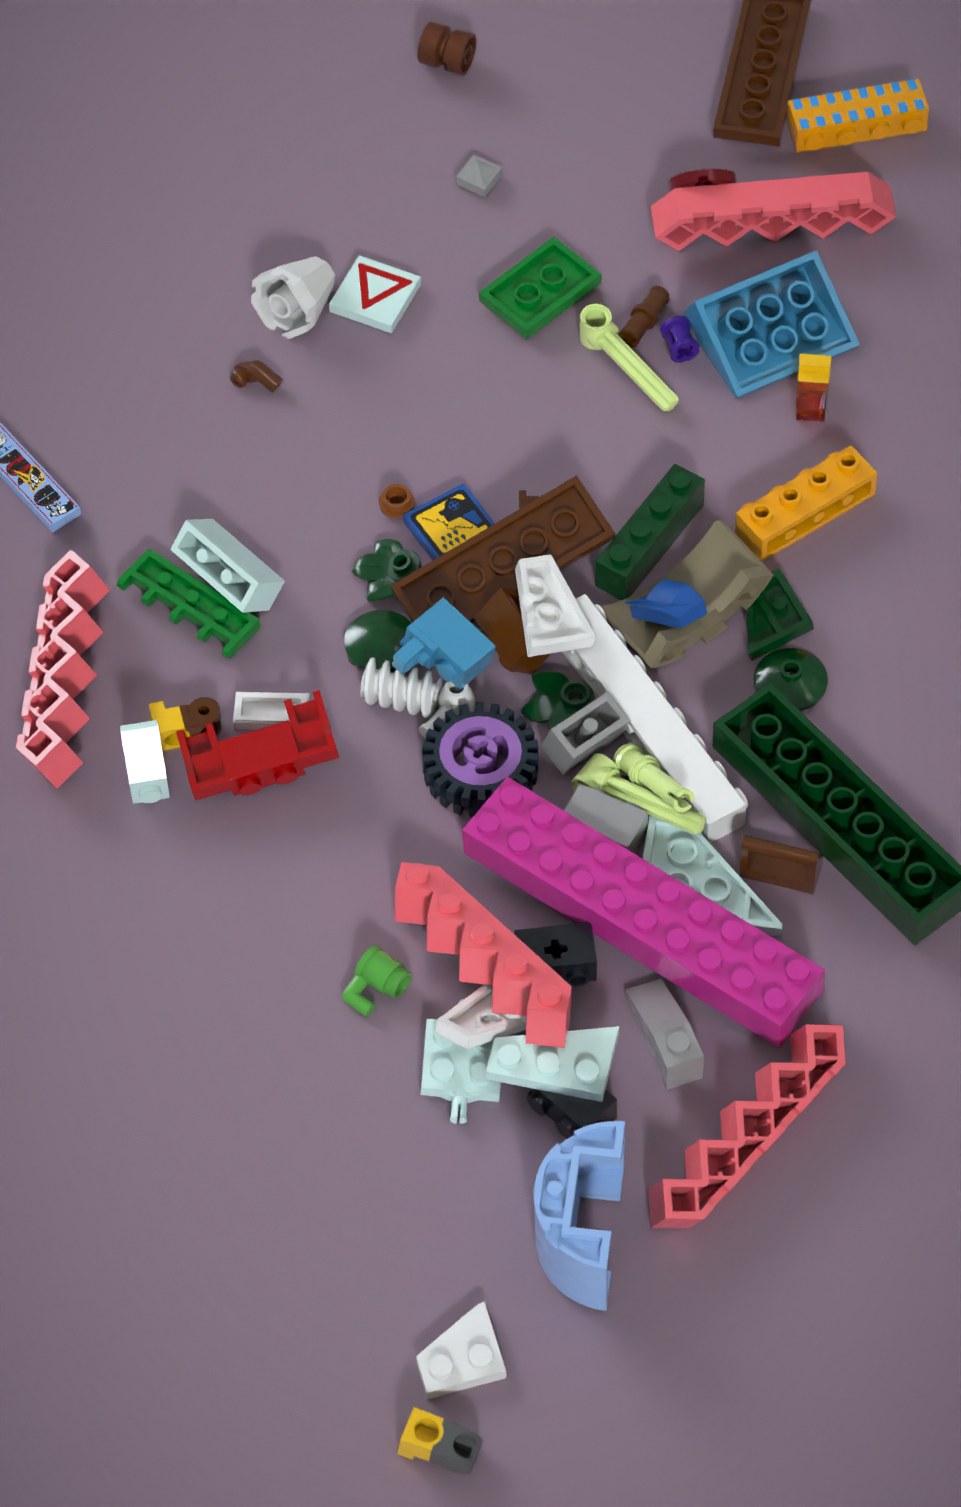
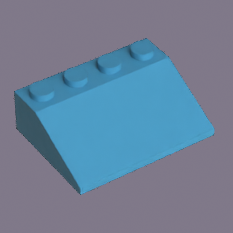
(767, 321)

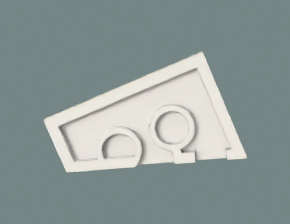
(549, 609)
(475, 1024)

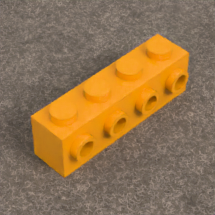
(805, 503)

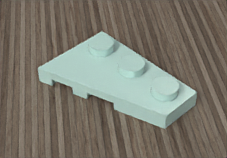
(573, 1071)

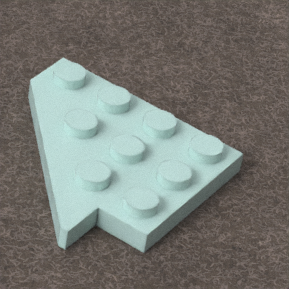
(702, 868)

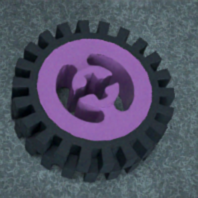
(482, 738)

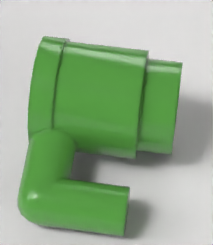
(381, 973)

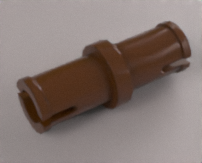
(644, 316)

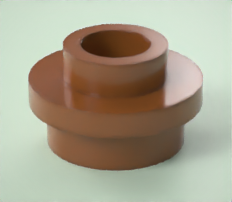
(396, 494)

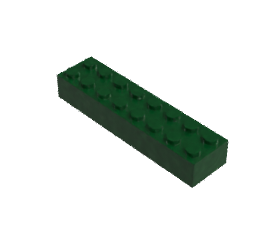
(841, 812)

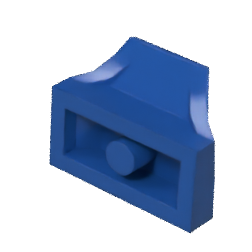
(669, 604)

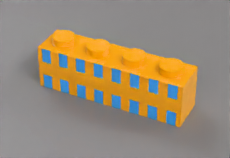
(857, 115)

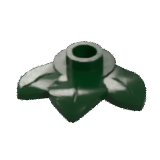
(385, 568)
(555, 697)

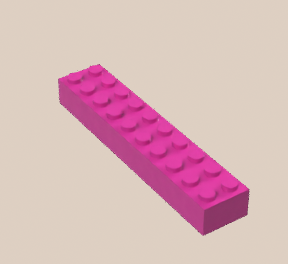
(644, 912)

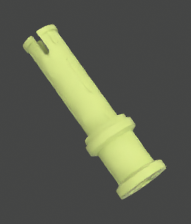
(646, 773)

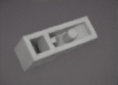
(666, 1034)

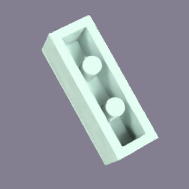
(227, 565)

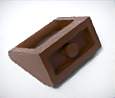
(780, 864)

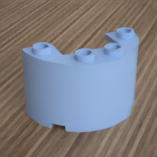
(584, 1167)

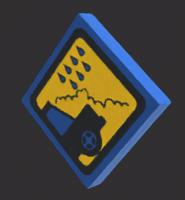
(447, 521)

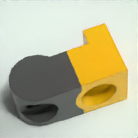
(439, 1442)

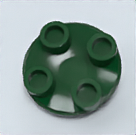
(376, 636)

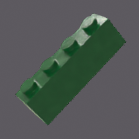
(649, 532)

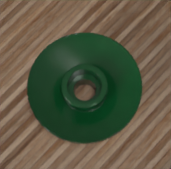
(802, 688)

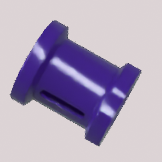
(679, 339)

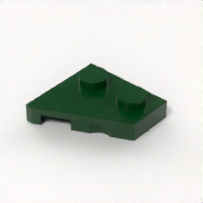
(775, 617)

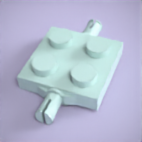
(456, 1072)

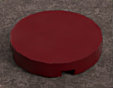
(702, 178)

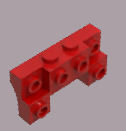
(259, 756)

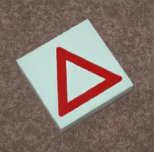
(375, 294)

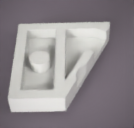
(462, 1356)

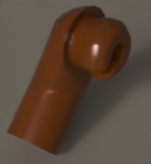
(255, 371)

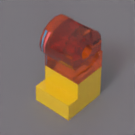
(813, 387)

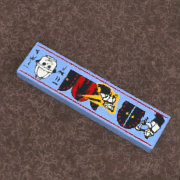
(34, 484)

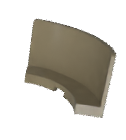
(721, 573)

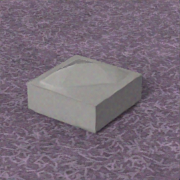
(479, 176)

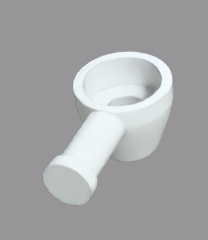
(450, 700)

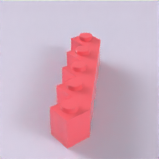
(772, 208)
(59, 669)
(486, 950)
(749, 1128)

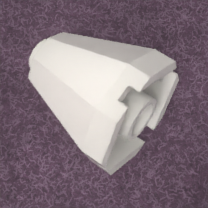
(293, 295)

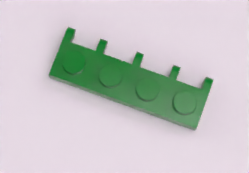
(190, 600)

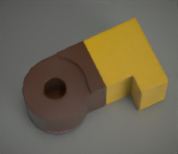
(184, 718)

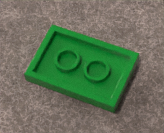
(540, 287)

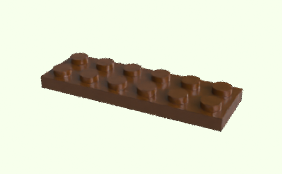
(761, 71)
(557, 523)

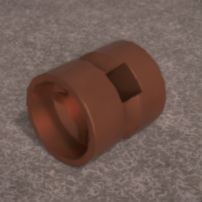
(448, 48)

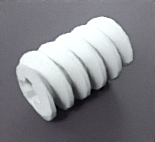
(400, 689)

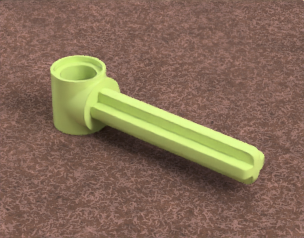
(606, 338)
(605, 775)

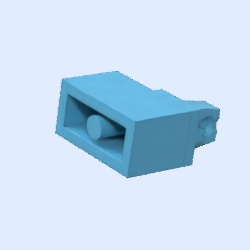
(446, 641)

